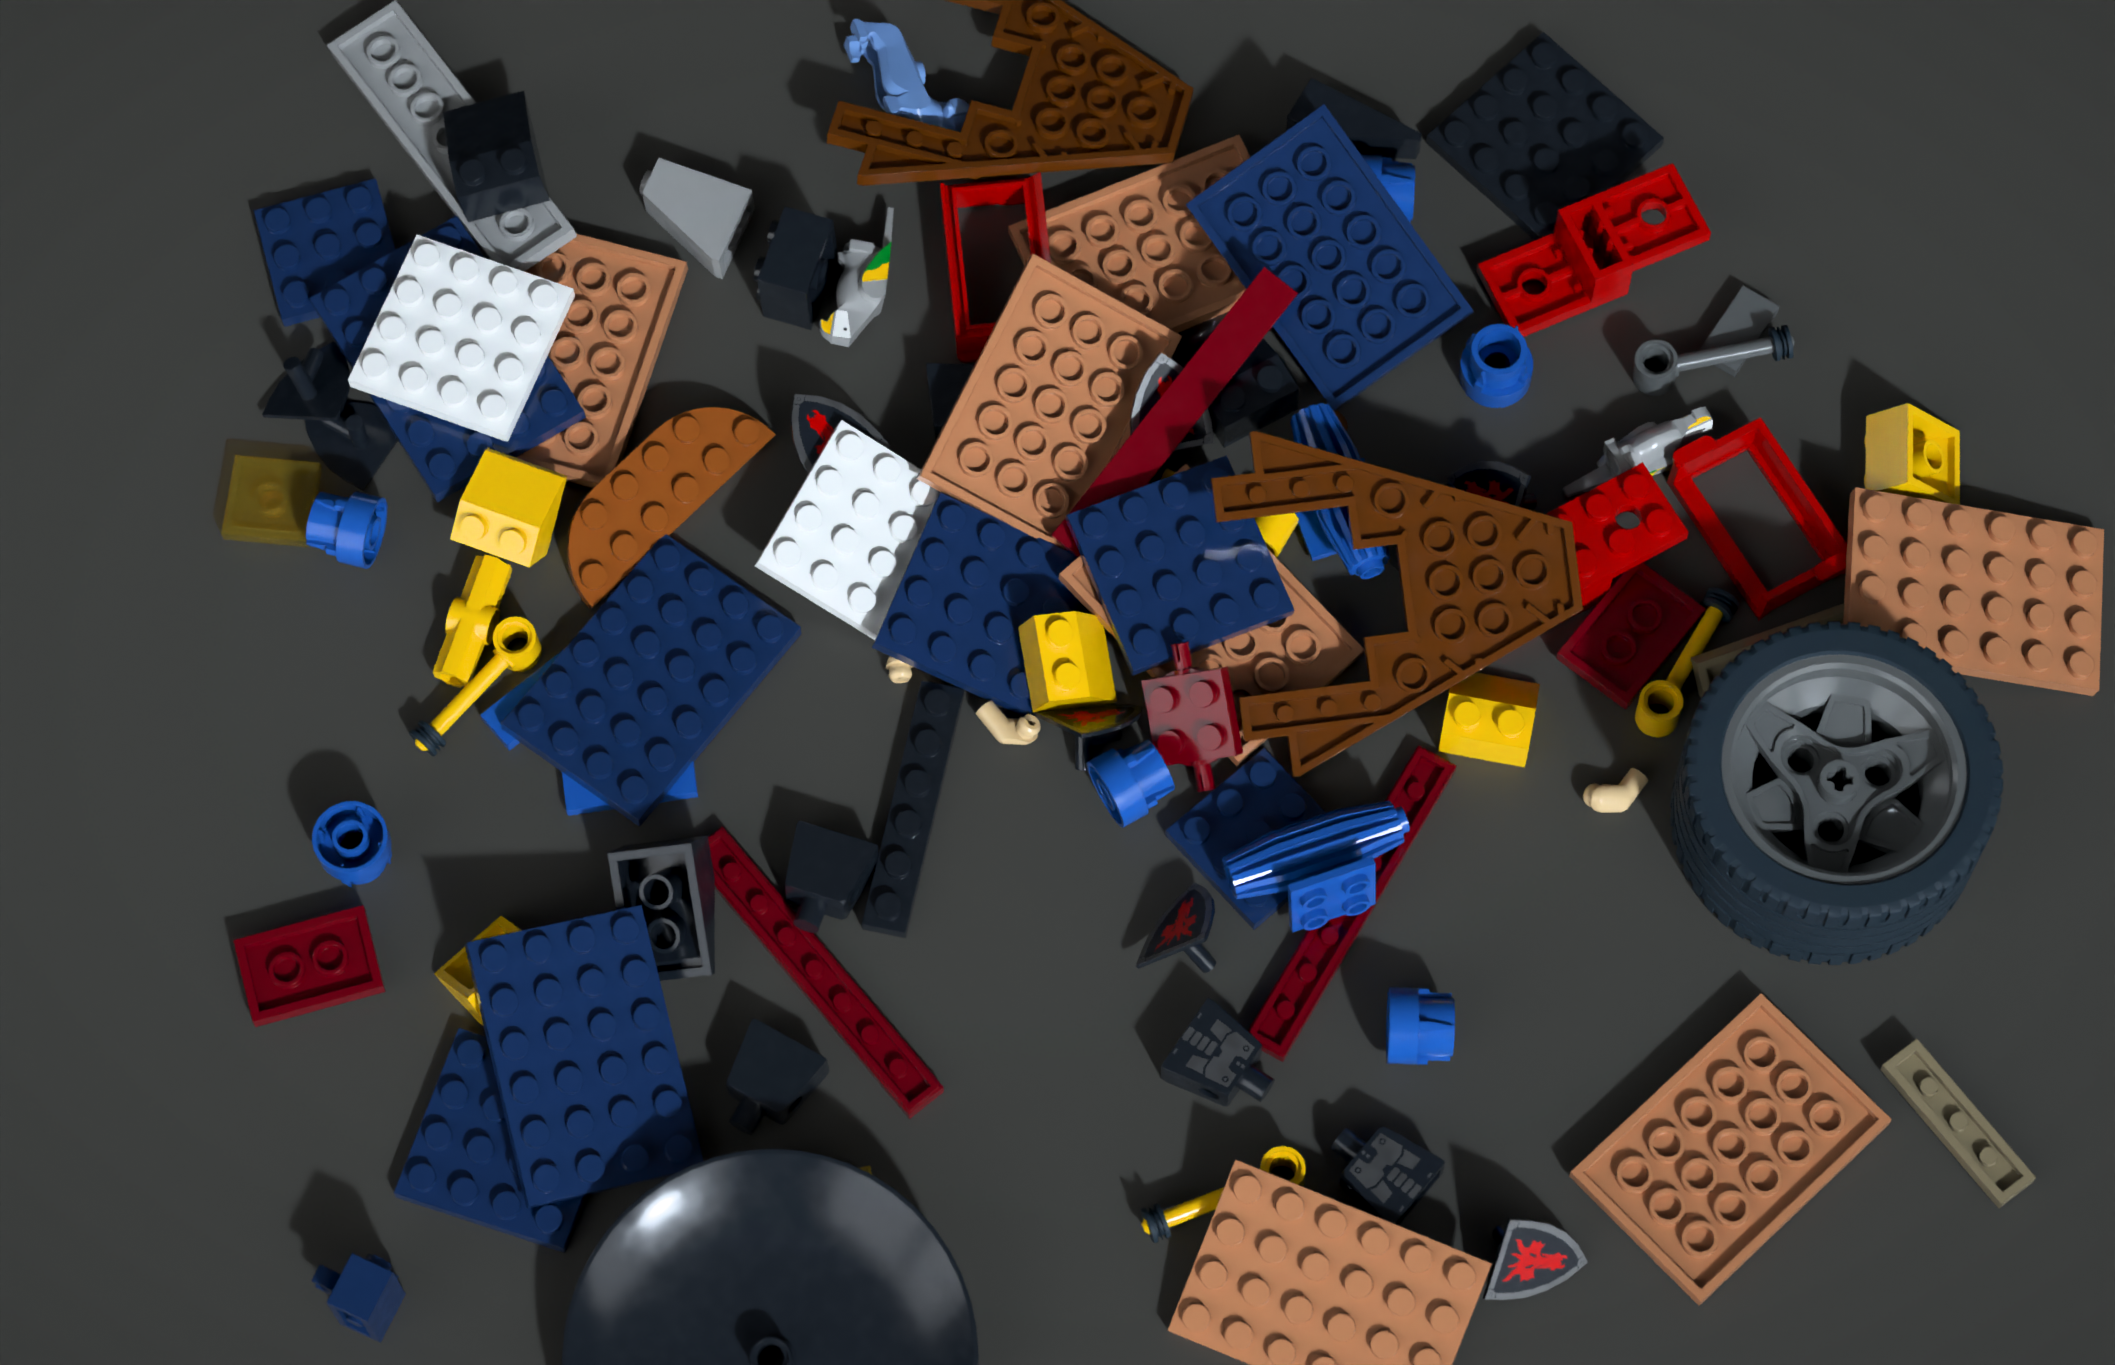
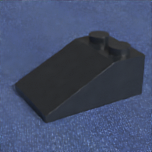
(494, 156)
(1256, 393)
(677, 899)

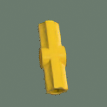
(472, 620)

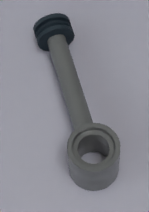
(1661, 352)

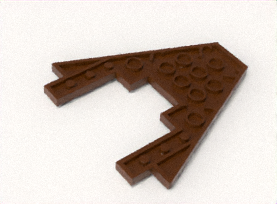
(1078, 108)
(1471, 581)

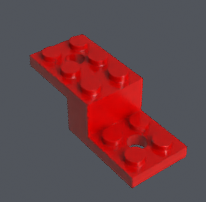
(1594, 251)
(1606, 547)

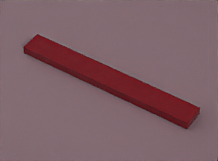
(1188, 395)
(1325, 948)
(821, 978)

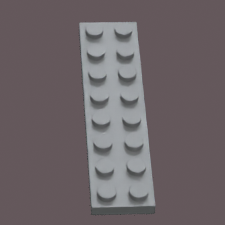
(409, 93)

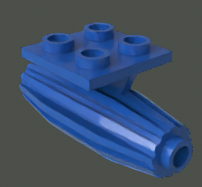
(1328, 530)
(1320, 862)

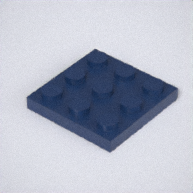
(320, 242)
(1238, 811)

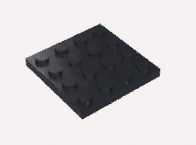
(1543, 137)

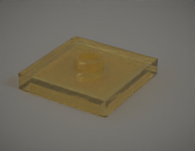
(270, 500)

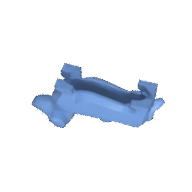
(899, 77)

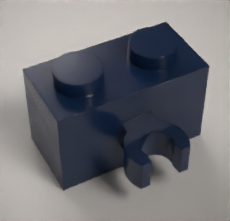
(362, 1295)

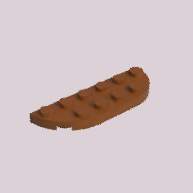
(656, 493)

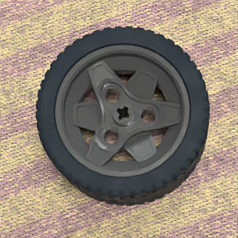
(1856, 684)

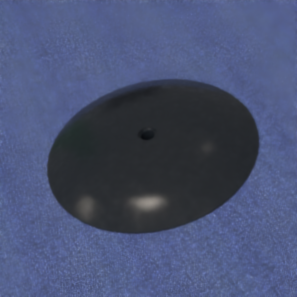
(767, 1256)

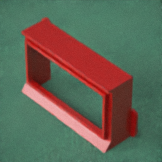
(1027, 191)
(1792, 491)

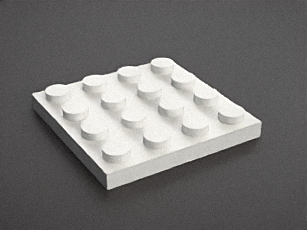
(461, 338)
(851, 529)

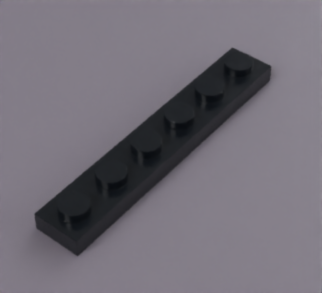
(913, 809)

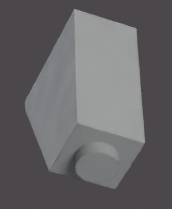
(698, 211)

